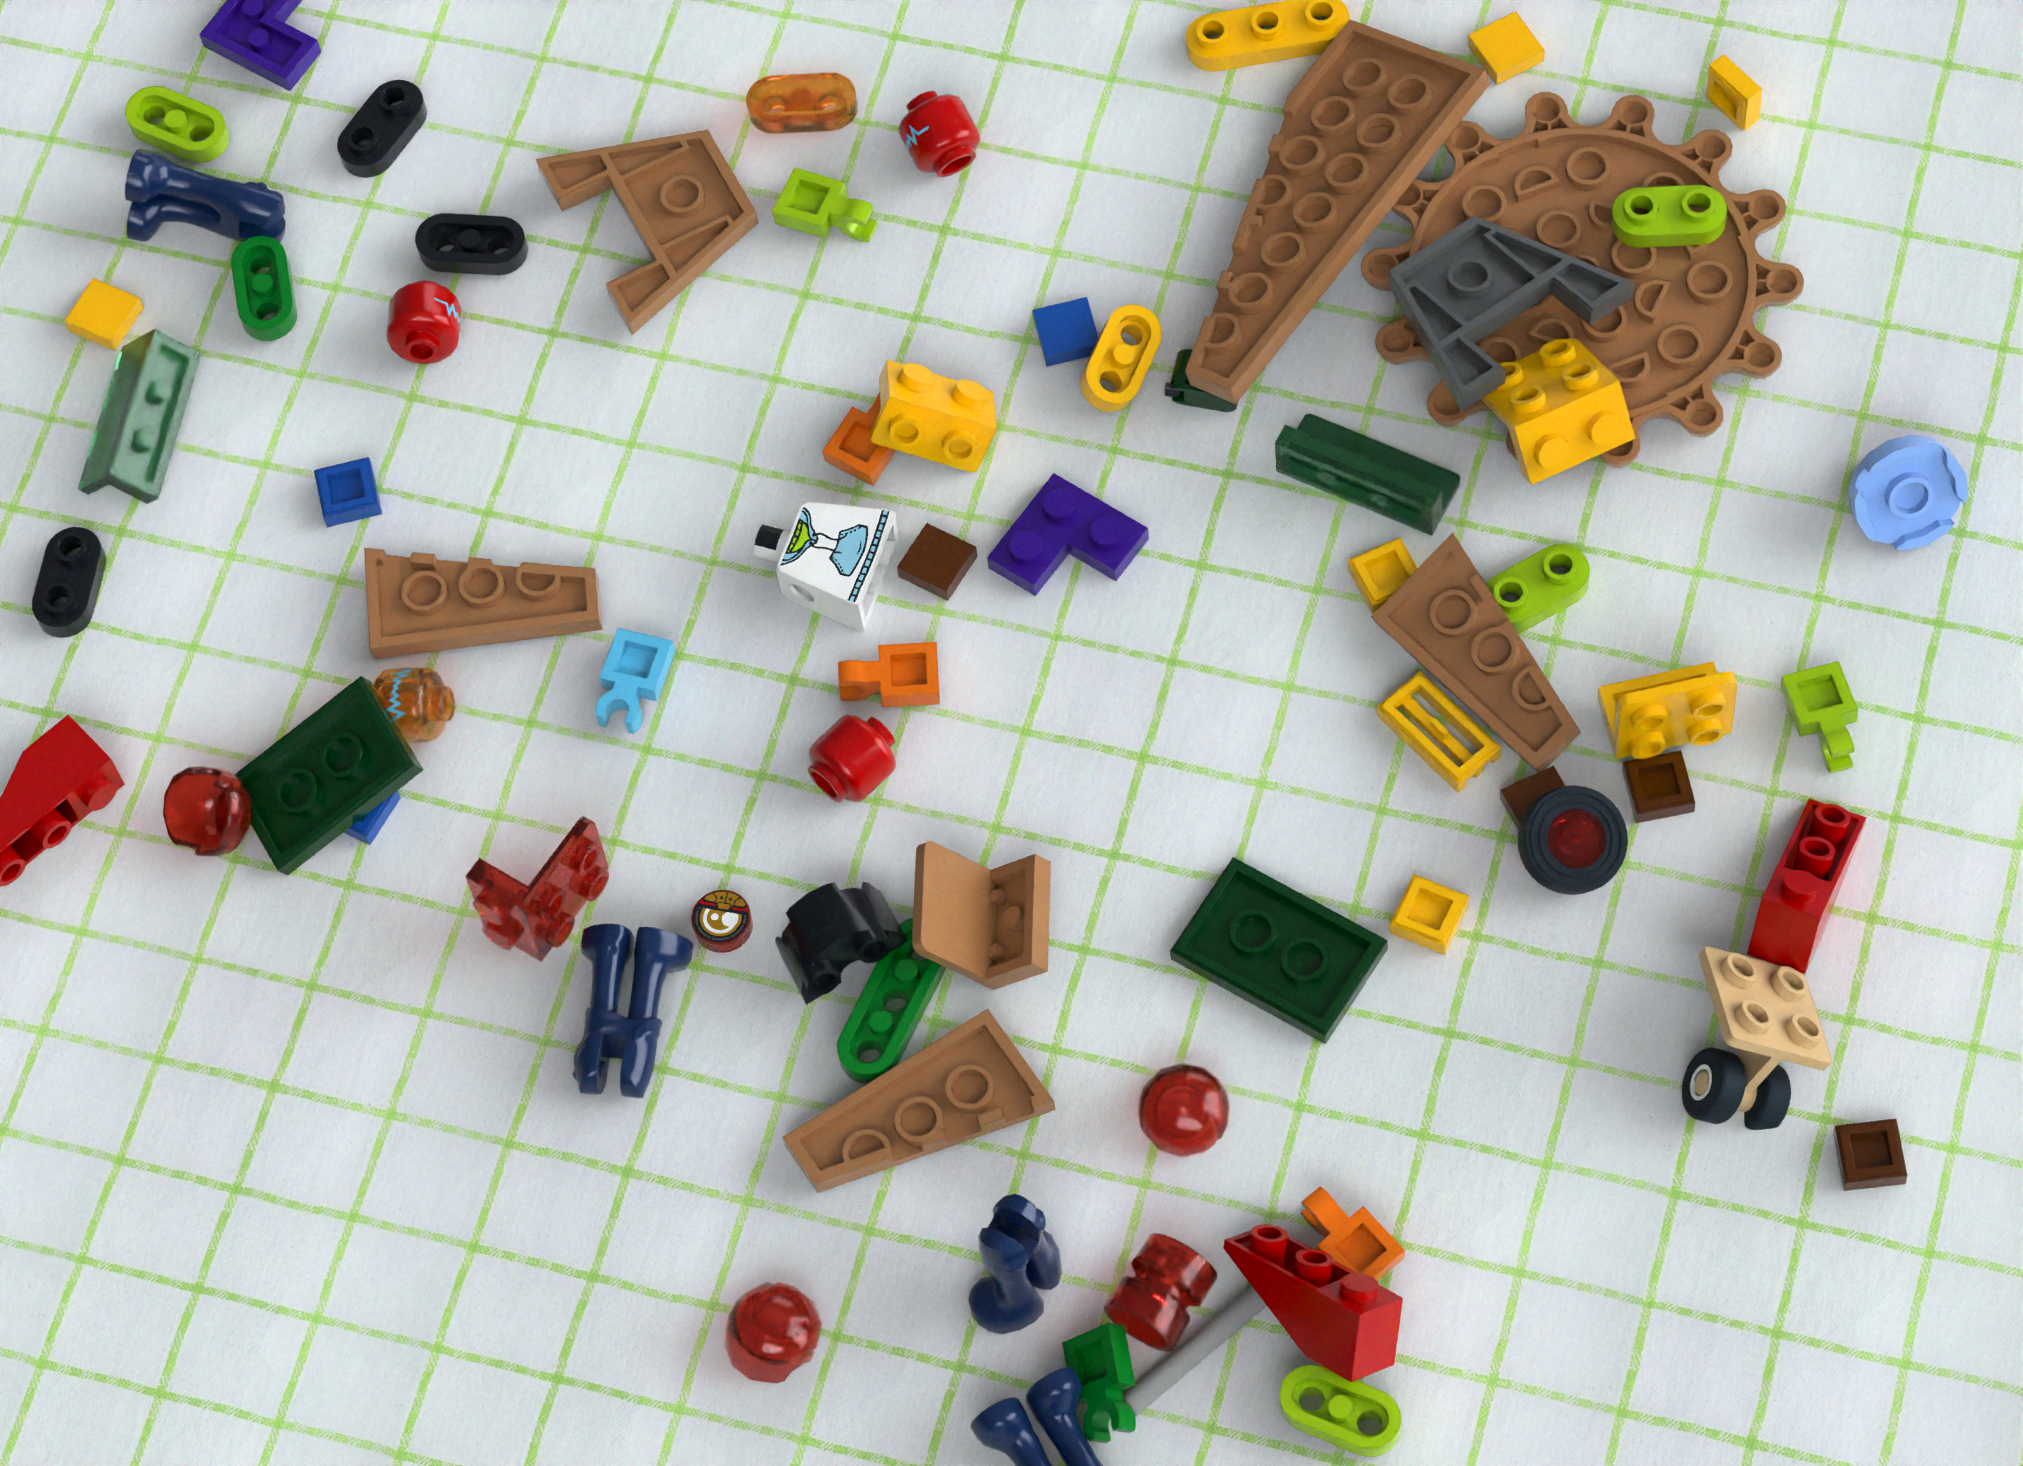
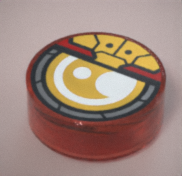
(722, 921)

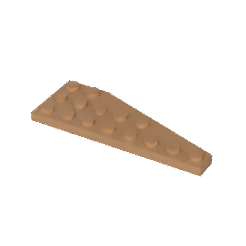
(1341, 161)

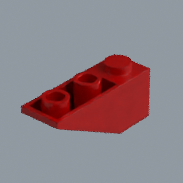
(50, 792)
(1805, 886)
(1325, 1307)

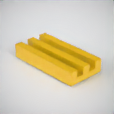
(1470, 764)

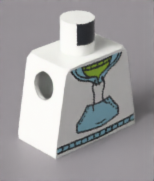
(832, 558)

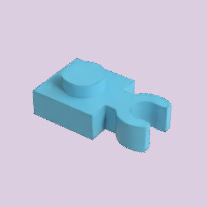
(633, 671)

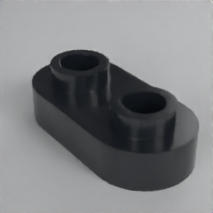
(385, 125)
(474, 243)
(71, 577)

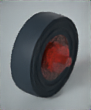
(1572, 840)

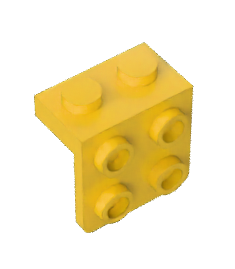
(1560, 408)
(1668, 710)

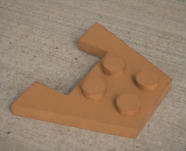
(676, 199)

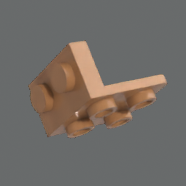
(981, 918)

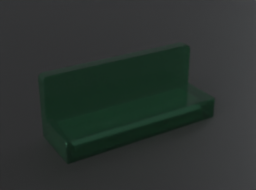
(141, 417)
(1366, 472)

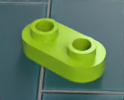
(182, 124)
(1669, 216)
(1540, 589)
(1342, 1410)

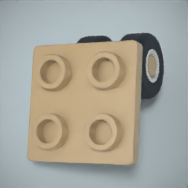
(1769, 1019)

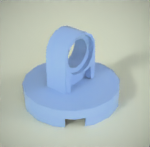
(1907, 492)

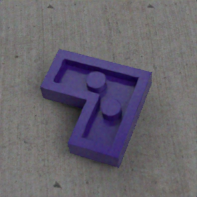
(260, 41)
(1062, 523)

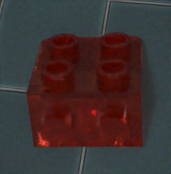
(543, 912)

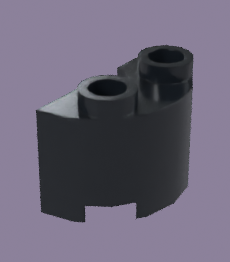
(833, 930)

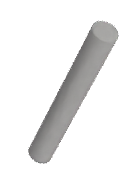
(1194, 1350)

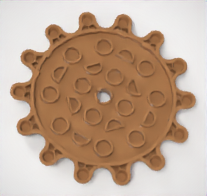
(1559, 189)

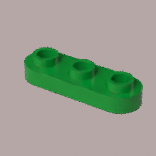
(879, 1028)

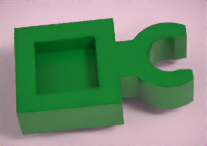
(1105, 1370)

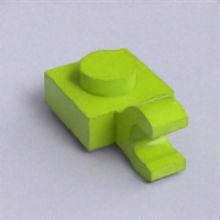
(817, 202)
(1823, 705)

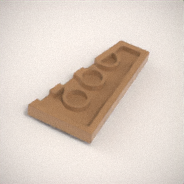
(447, 605)
(1470, 646)
(931, 1101)

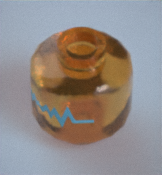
(416, 701)

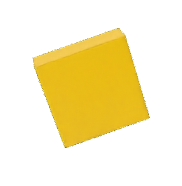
(1506, 48)
(1733, 92)
(104, 314)
(1381, 572)
(1429, 914)

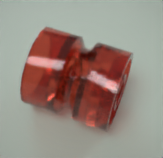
(1164, 1285)

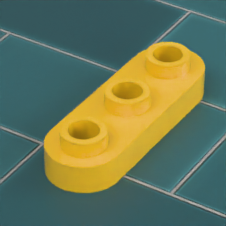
(1246, 44)

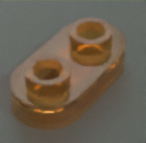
(802, 103)

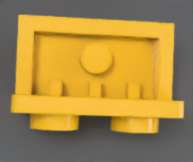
(934, 416)

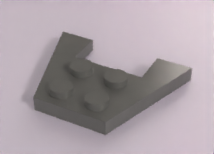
(1479, 282)

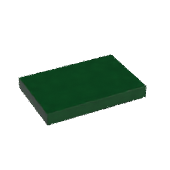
(326, 775)
(1279, 950)

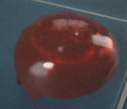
(207, 810)
(1184, 1109)
(772, 1332)

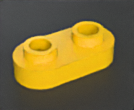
(1119, 362)

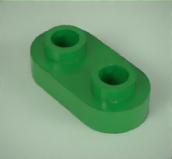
(264, 292)

